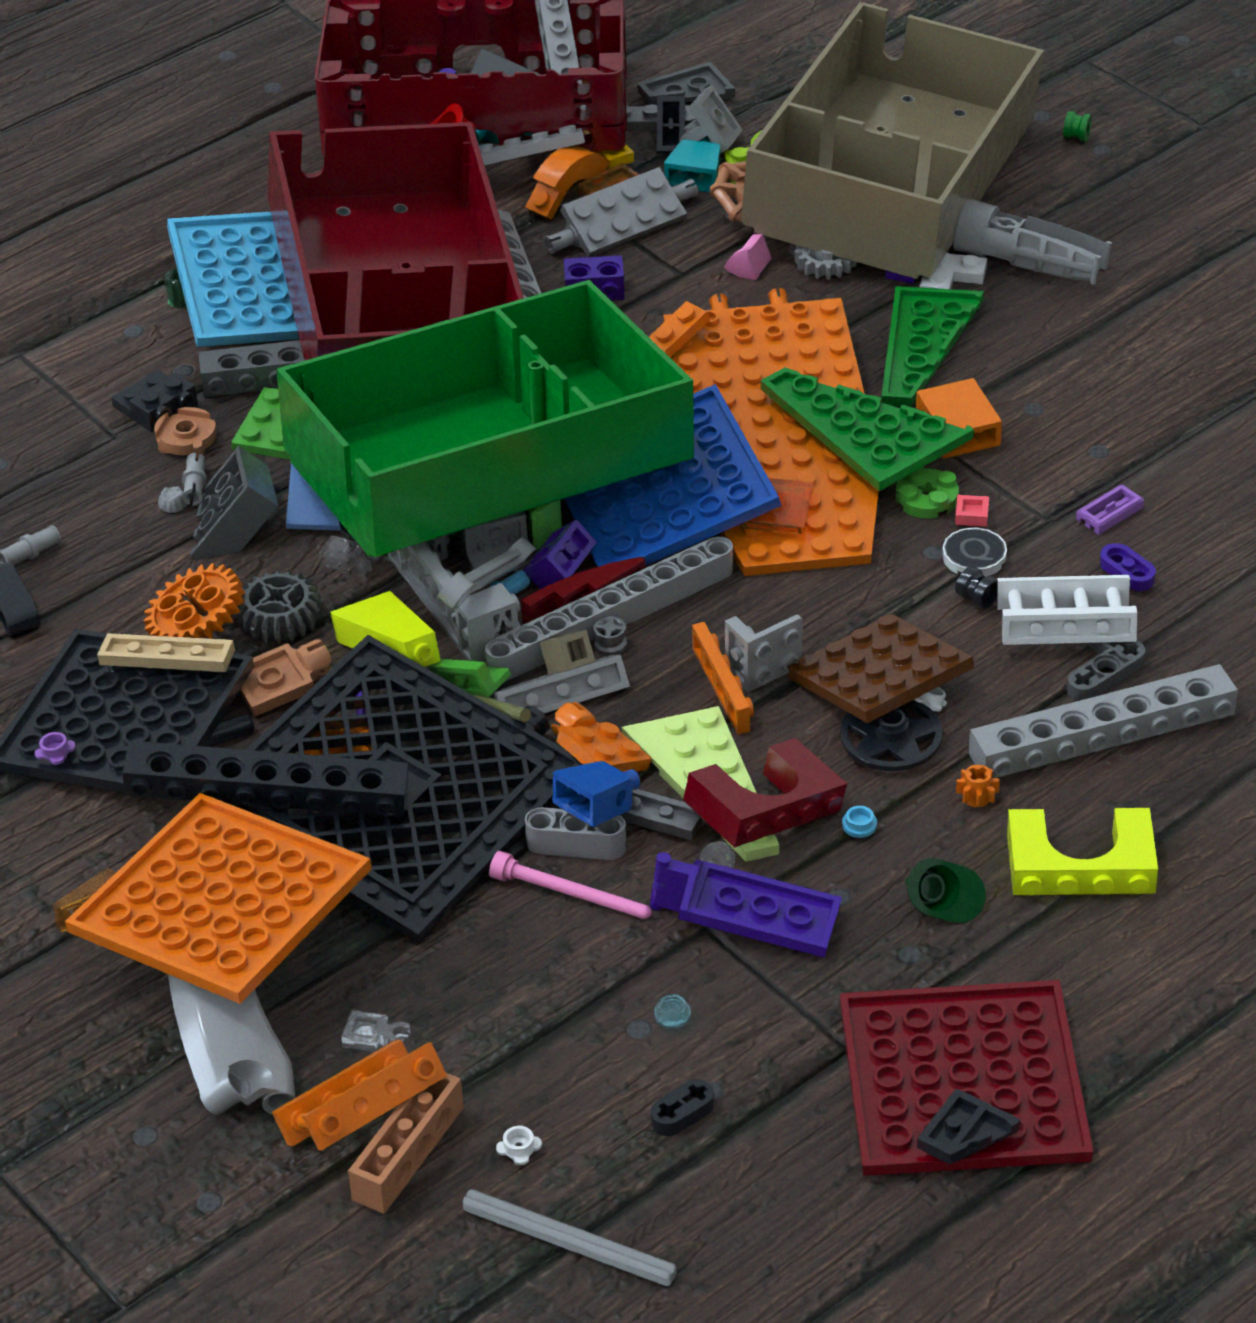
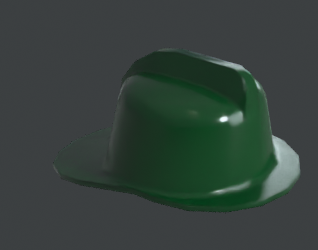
(946, 890)

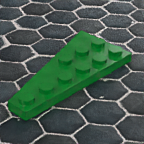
(921, 336)

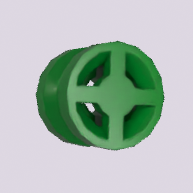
(1077, 126)

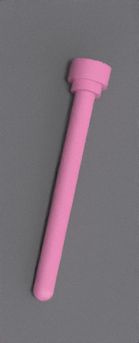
(506, 867)

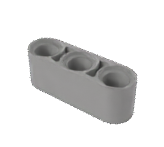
(562, 834)

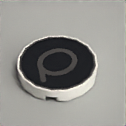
(974, 548)

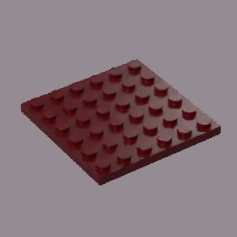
(985, 1039)

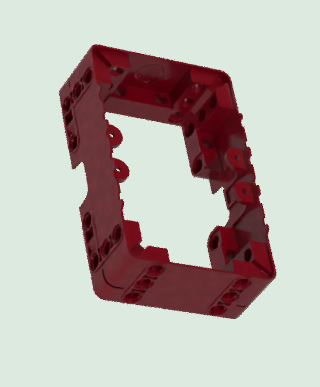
(413, 92)

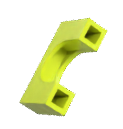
(1044, 871)

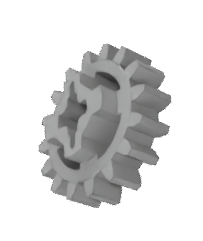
(821, 263)

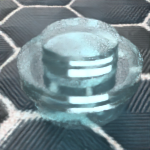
(672, 1011)

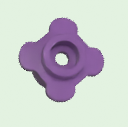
(54, 748)

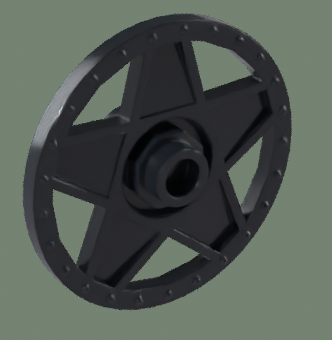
(894, 735)

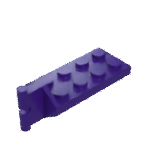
(745, 904)

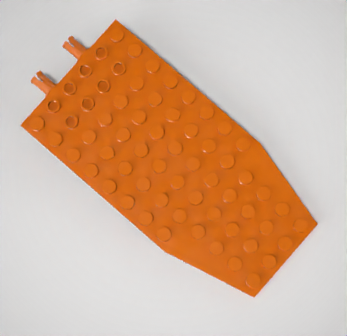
(738, 352)

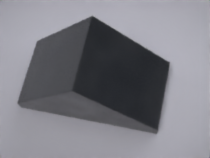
(670, 122)

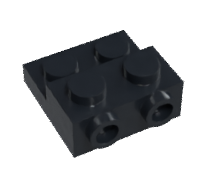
(154, 397)

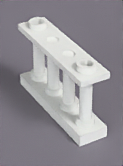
(1066, 609)

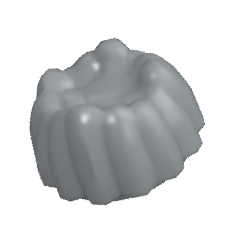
(171, 500)

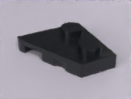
(965, 1127)

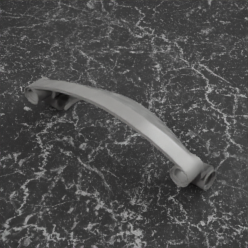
(231, 1049)

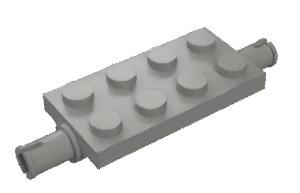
(621, 213)

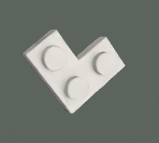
(956, 268)

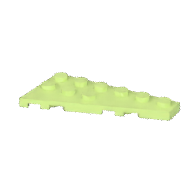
(692, 743)

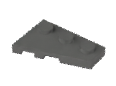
(686, 83)

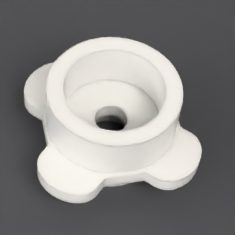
(933, 699)
(518, 1144)

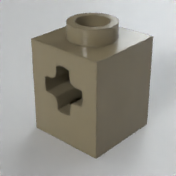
(567, 651)

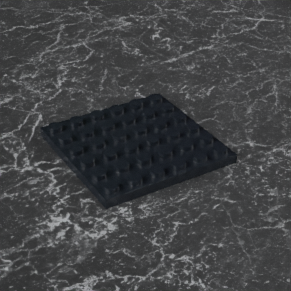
(109, 707)

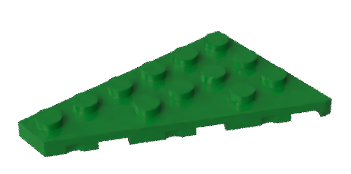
(865, 433)

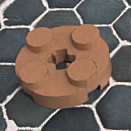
(172, 433)

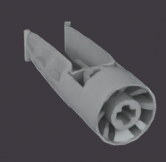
(1029, 242)

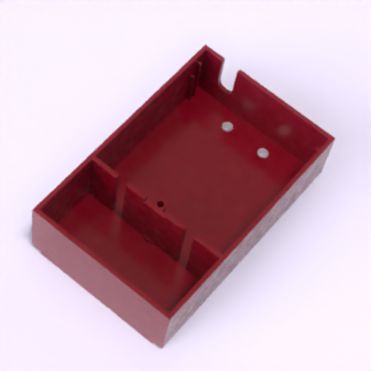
(386, 232)

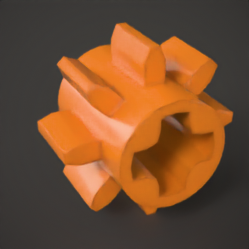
(977, 785)

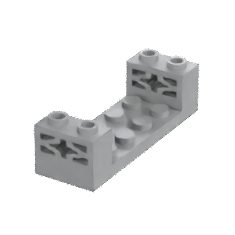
(476, 619)

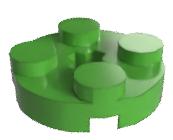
(941, 488)

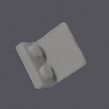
(762, 655)

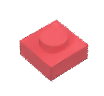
(972, 510)

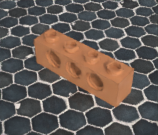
(404, 1144)

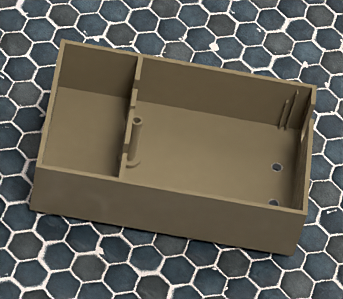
(886, 148)

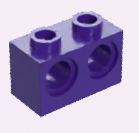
(603, 272)
(560, 554)

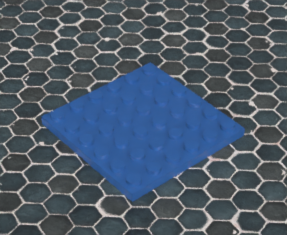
(681, 502)

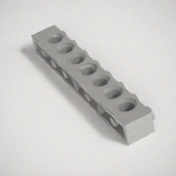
(1103, 721)

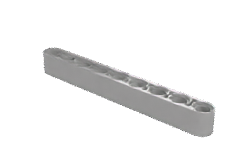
(627, 599)

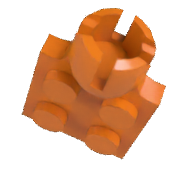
(596, 741)

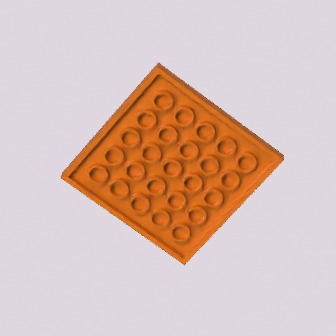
(219, 897)

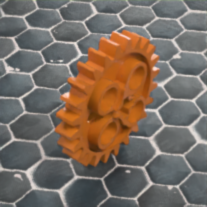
(211, 592)

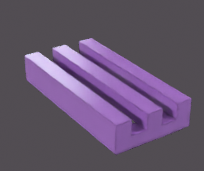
(1113, 511)

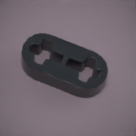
(679, 1104)

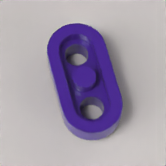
(1122, 560)

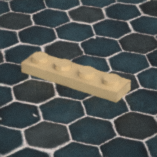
(166, 652)

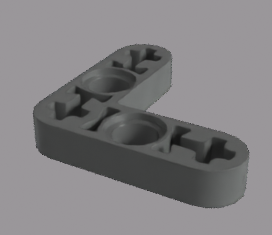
(1122, 657)

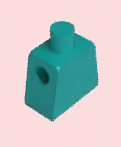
(694, 161)

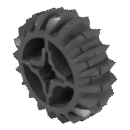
(279, 607)

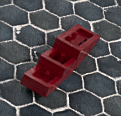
(577, 586)

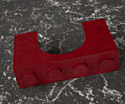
(746, 816)

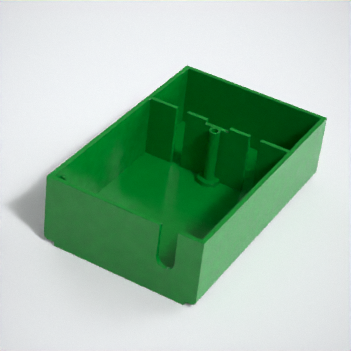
(484, 416)

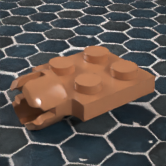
(284, 675)

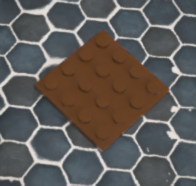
(880, 667)

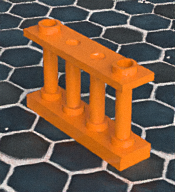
(359, 1094)

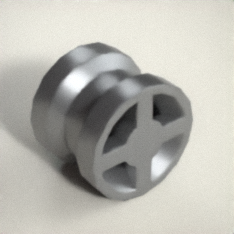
(610, 636)

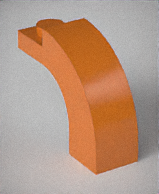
(559, 173)

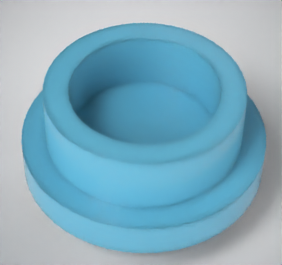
(859, 822)

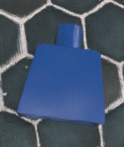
(594, 791)

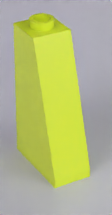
(390, 623)

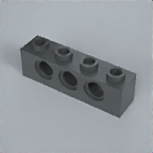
(246, 367)

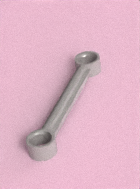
(462, 585)

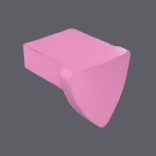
(750, 259)

